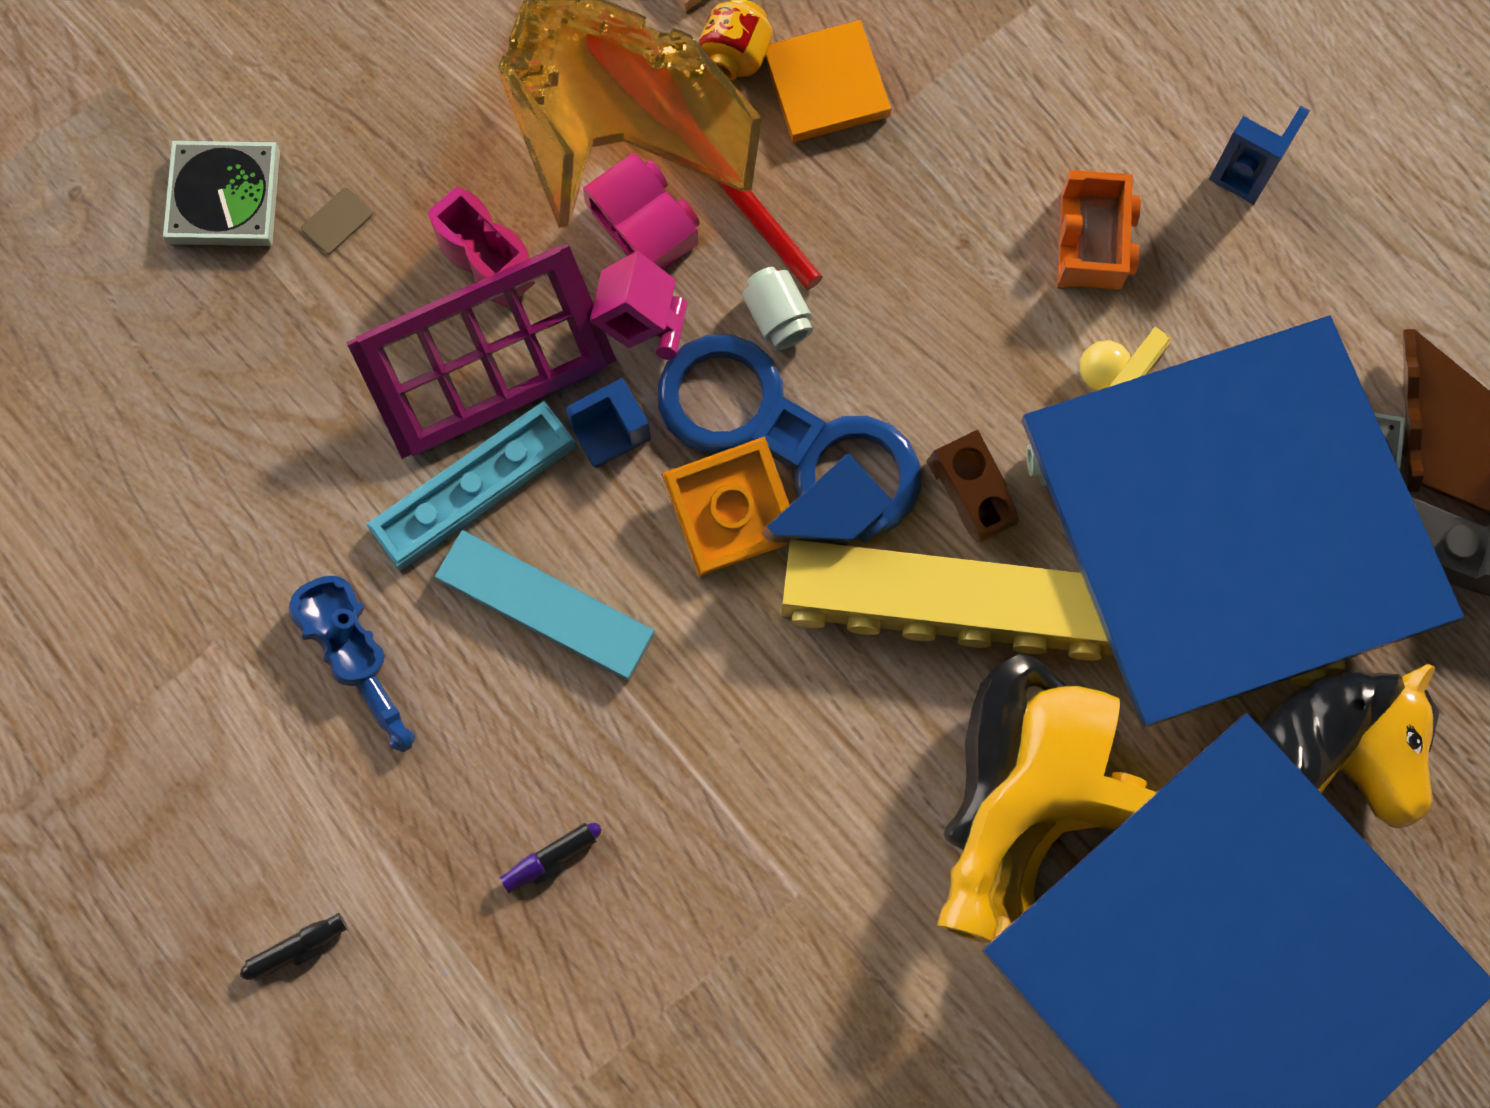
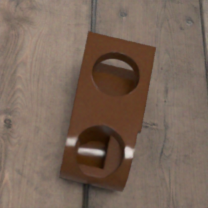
(974, 486)

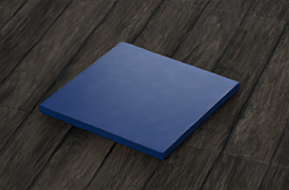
(1239, 520)
(1240, 948)

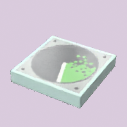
(221, 193)

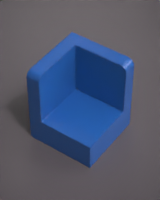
(608, 423)

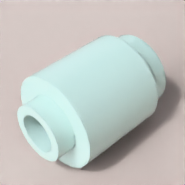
(778, 308)

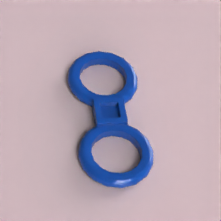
(791, 432)

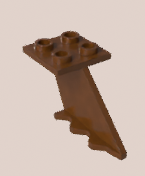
(1445, 425)

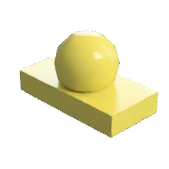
(1111, 364)

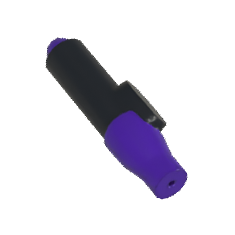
(549, 860)

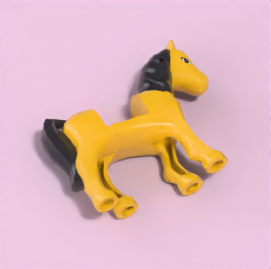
(1043, 765)

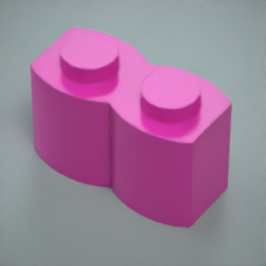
(640, 213)
(473, 240)

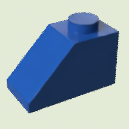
(834, 508)

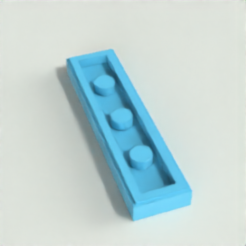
(471, 485)
(545, 605)

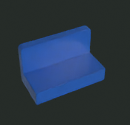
(1253, 156)

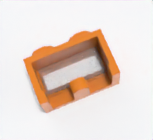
(1097, 230)

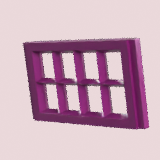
(390, 394)

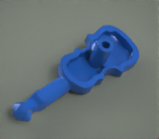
(329, 614)

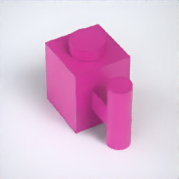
(638, 303)

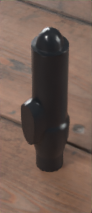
(297, 948)

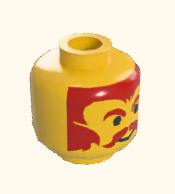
(737, 37)

